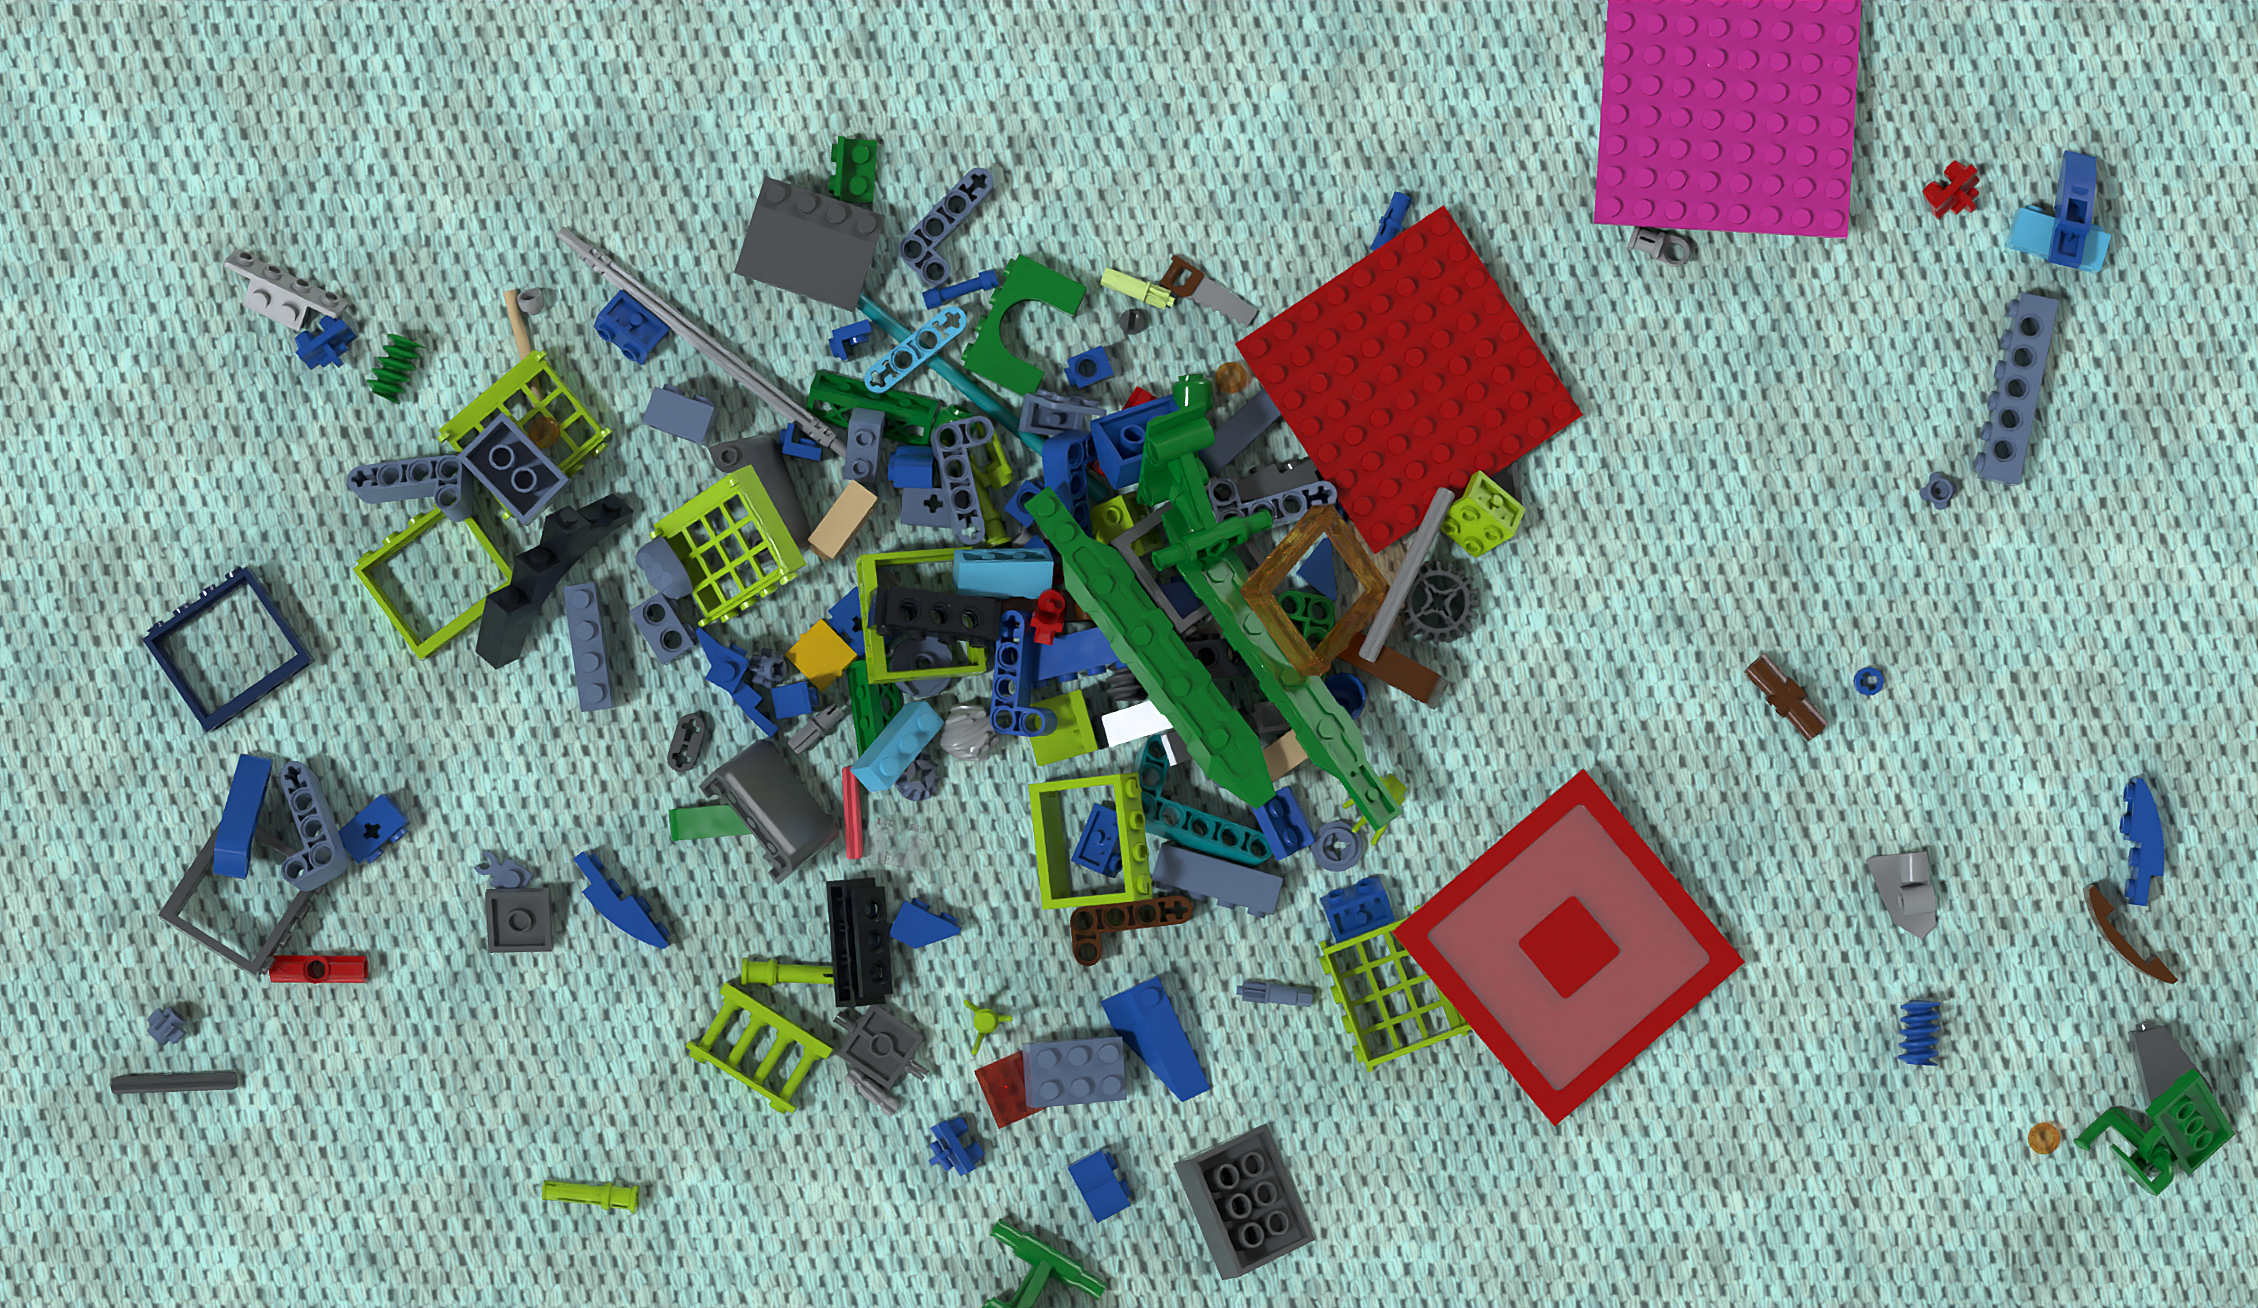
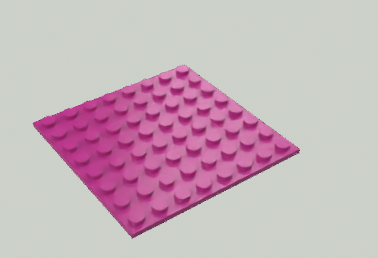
(1729, 115)

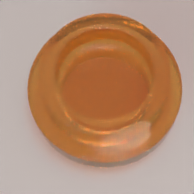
(1230, 377)
(544, 432)
(2043, 1138)

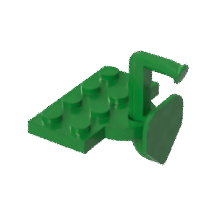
(2184, 1132)

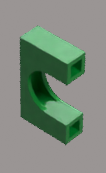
(1024, 283)

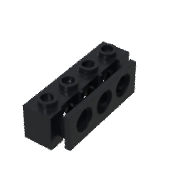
(886, 618)
(1216, 656)
(855, 942)

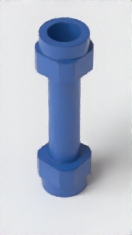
(986, 280)

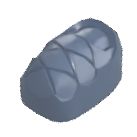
(664, 569)

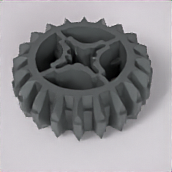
(1453, 625)

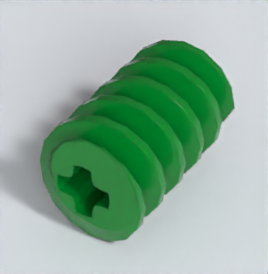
(394, 367)

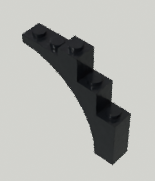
(536, 572)

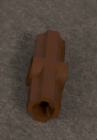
(1786, 697)

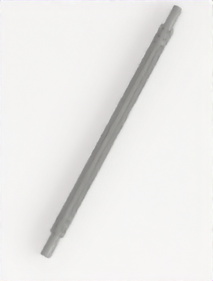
(705, 343)

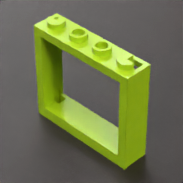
(393, 544)
(874, 644)
(1050, 841)

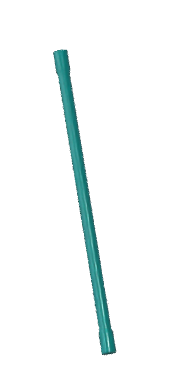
(1096, 490)

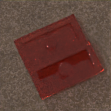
(1005, 1089)

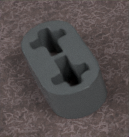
(679, 740)

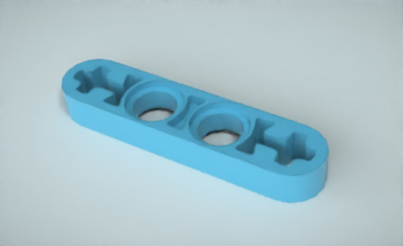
(918, 354)

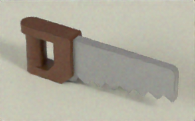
(1207, 292)

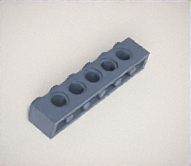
(2042, 314)

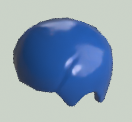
(1348, 692)

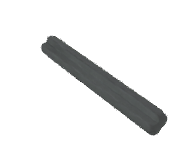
(174, 1083)

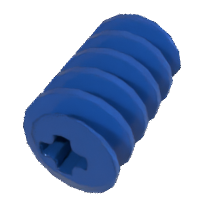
(1919, 1032)

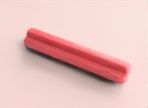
(852, 814)

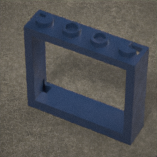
(186, 613)

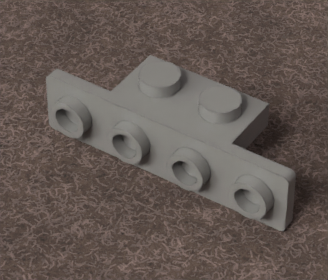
(282, 294)

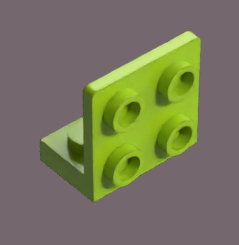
(1119, 515)
(1482, 516)
(1073, 732)

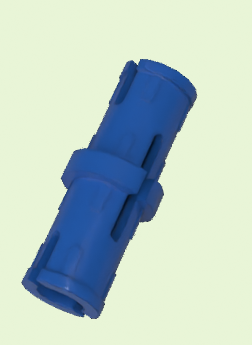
(1392, 220)

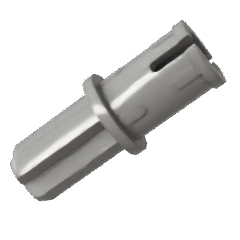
(815, 728)

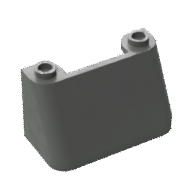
(770, 467)
(773, 807)

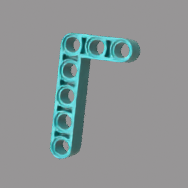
(1185, 816)

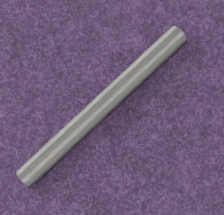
(1406, 574)

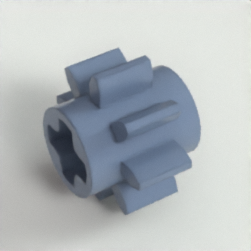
(767, 668)
(166, 1026)

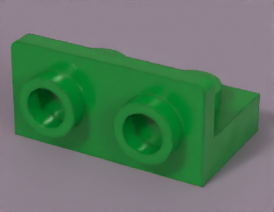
(854, 170)

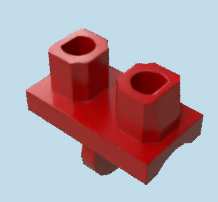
(1956, 195)
(1049, 615)

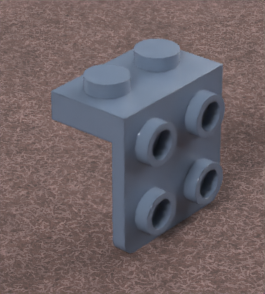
(1054, 413)

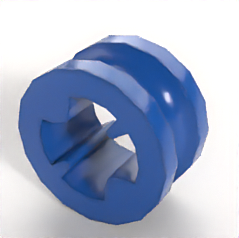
(1871, 672)

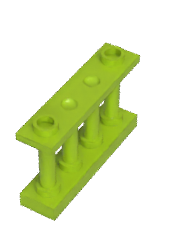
(760, 1016)

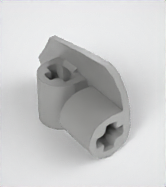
(1906, 890)

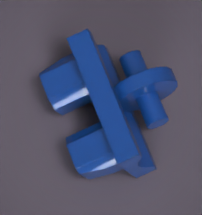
(327, 345)
(961, 1158)

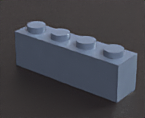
(589, 647)
(1217, 879)

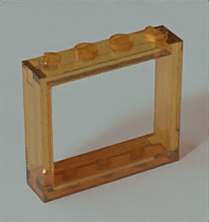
(1278, 564)

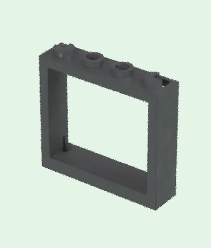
(1246, 552)
(279, 937)

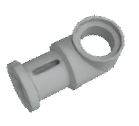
(1657, 245)

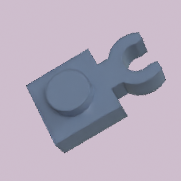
(505, 875)

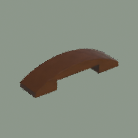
(2101, 908)

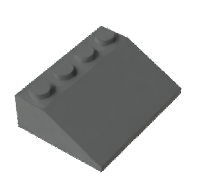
(809, 244)
(1244, 1202)

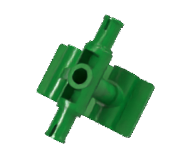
(1176, 474)
(1045, 1264)

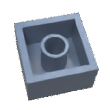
(680, 415)

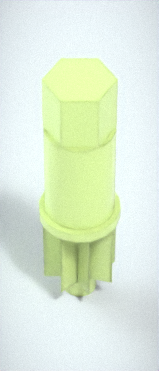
(1137, 288)

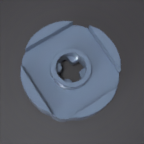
(904, 657)

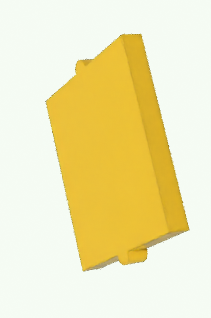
(821, 655)

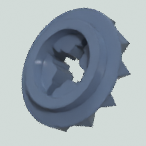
(915, 789)
(1349, 854)

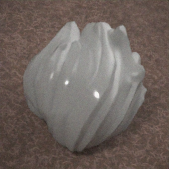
(968, 732)

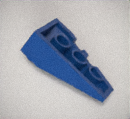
(1155, 1034)

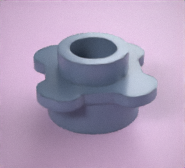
(1947, 490)

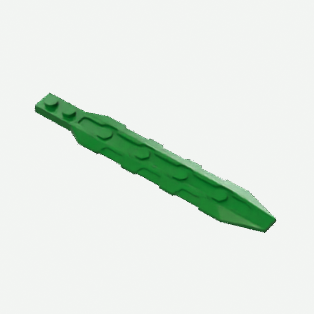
(1156, 655)
(1305, 702)

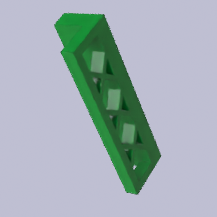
(848, 393)
(866, 704)

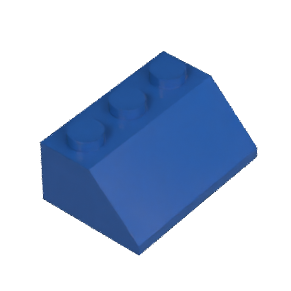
(1121, 439)

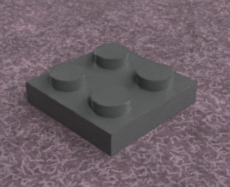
(519, 920)

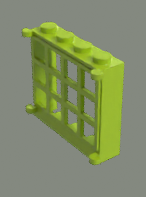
(505, 388)
(762, 512)
(1350, 1020)

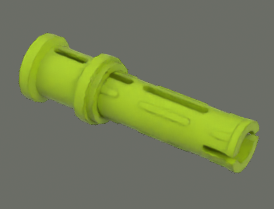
(994, 531)
(771, 973)
(606, 1196)

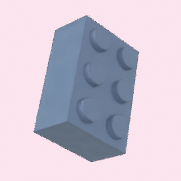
(514, 469)
(1074, 1071)

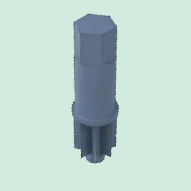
(1277, 994)

